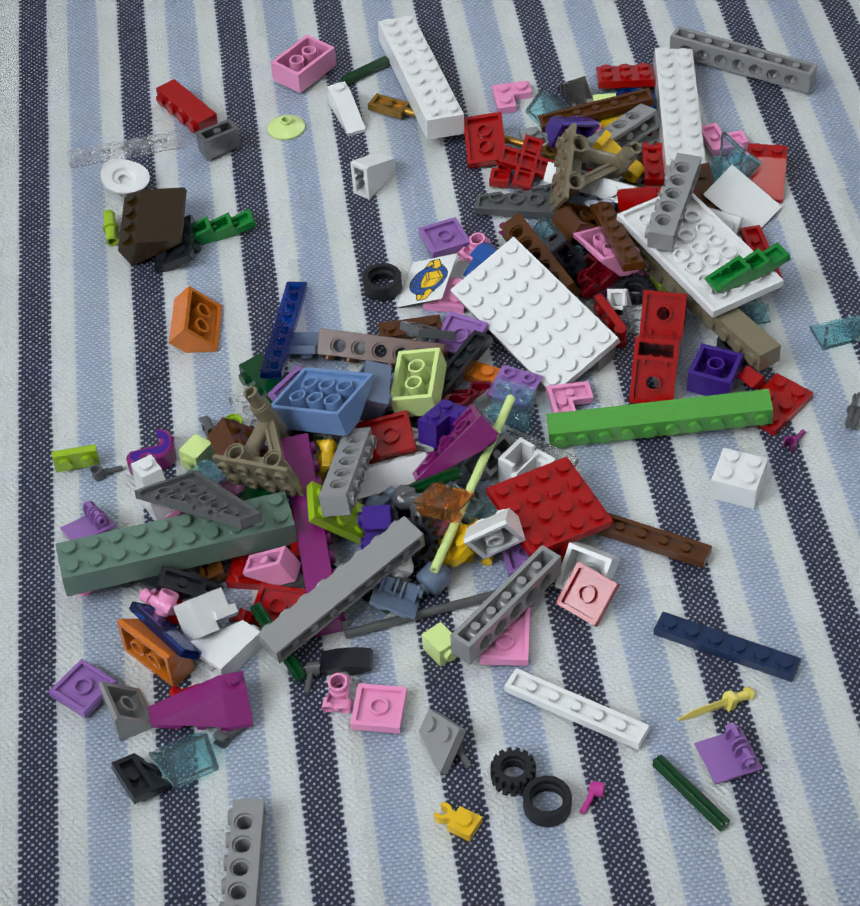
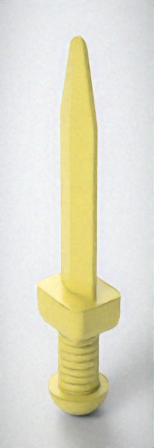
(729, 702)

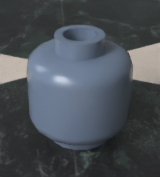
(433, 582)

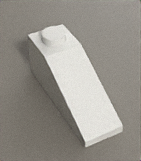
(345, 108)

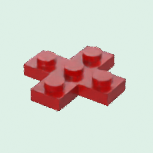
(525, 162)

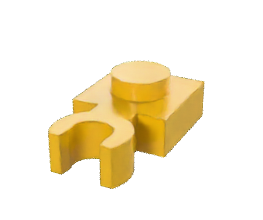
(460, 822)

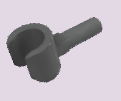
(99, 473)
(312, 669)
(223, 739)
(464, 759)

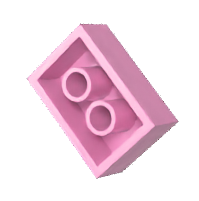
(303, 63)

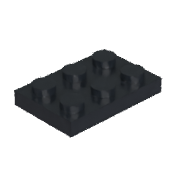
(181, 253)

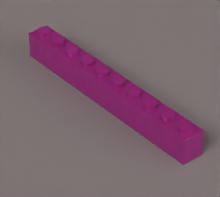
(312, 539)

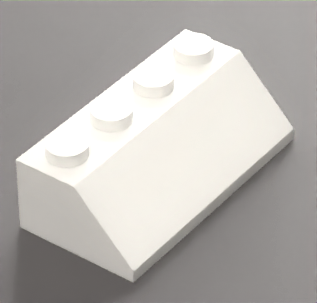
(390, 472)

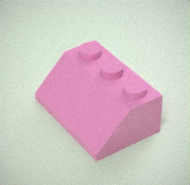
(596, 244)

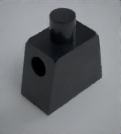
(560, 248)

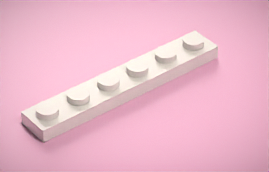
(577, 708)

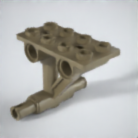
(575, 150)
(243, 462)

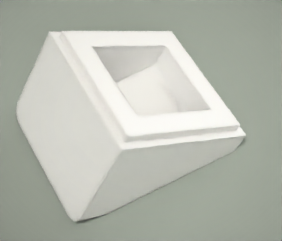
(618, 298)

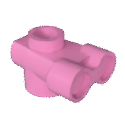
(475, 240)
(161, 600)
(338, 694)

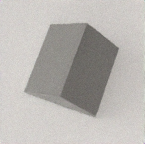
(126, 709)

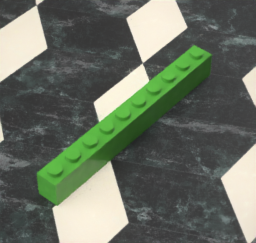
(660, 418)

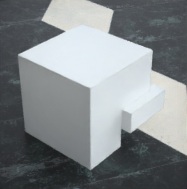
(520, 459)
(200, 613)

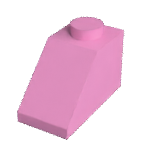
(273, 566)

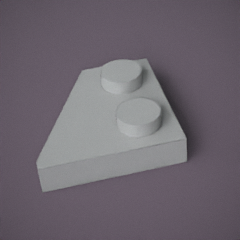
(441, 739)

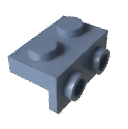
(304, 344)

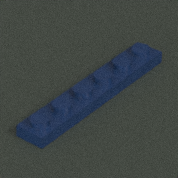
(727, 646)

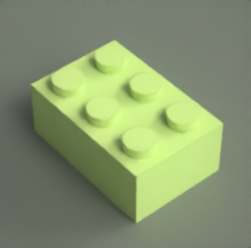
(418, 380)

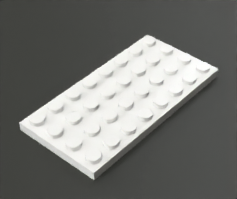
(699, 250)
(534, 315)

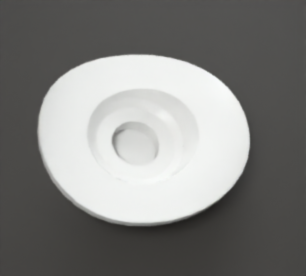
(124, 176)

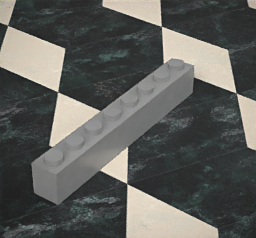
(341, 589)

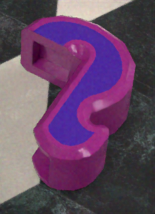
(163, 453)

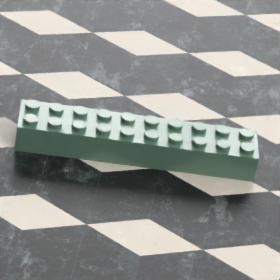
(173, 542)

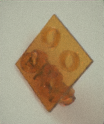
(443, 501)

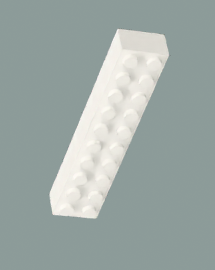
(421, 78)
(677, 104)

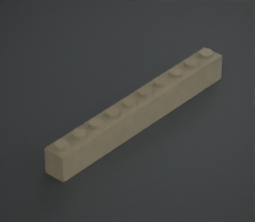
(732, 326)

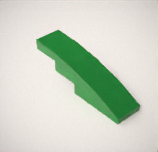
(223, 227)
(747, 269)

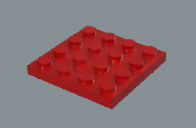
(551, 505)

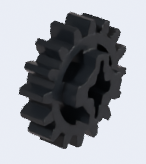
(431, 540)

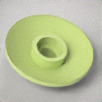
(286, 127)

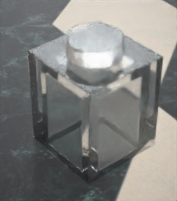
(631, 318)

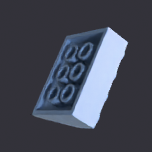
(324, 400)

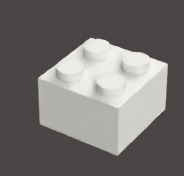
(738, 478)

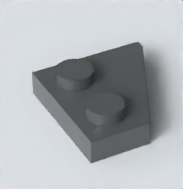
(424, 332)

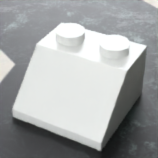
(494, 533)
(591, 557)

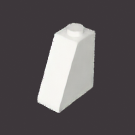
(371, 173)
(148, 472)
(227, 648)

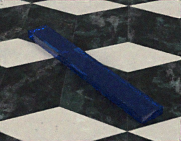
(283, 331)

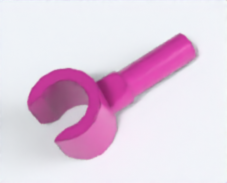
(595, 789)

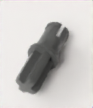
(853, 412)

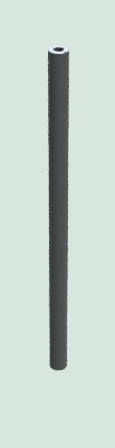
(421, 614)

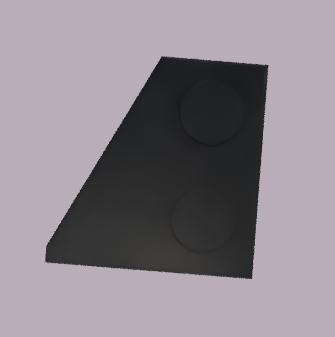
(140, 778)

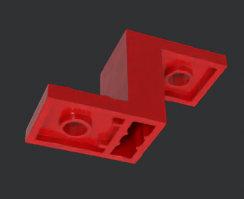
(658, 346)

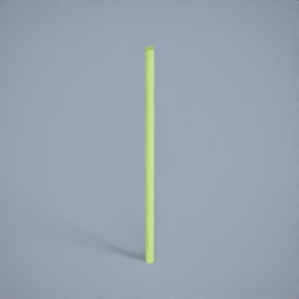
(471, 486)

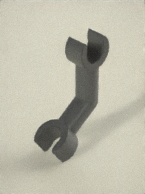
(206, 424)

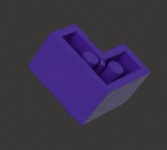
(438, 422)
(374, 521)

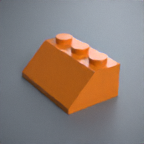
(195, 322)
(153, 652)

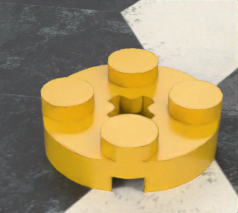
(459, 553)

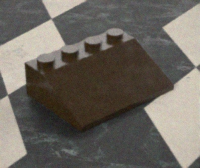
(151, 223)

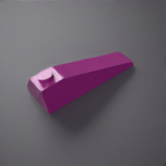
(470, 436)
(213, 703)

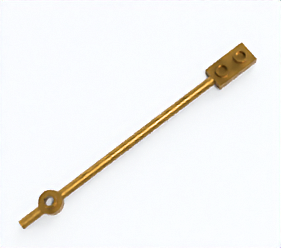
(398, 108)

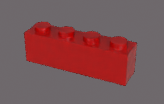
(185, 106)

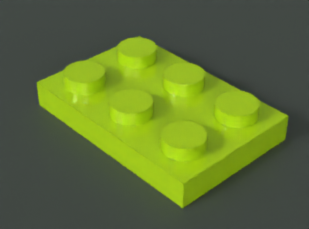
(344, 525)

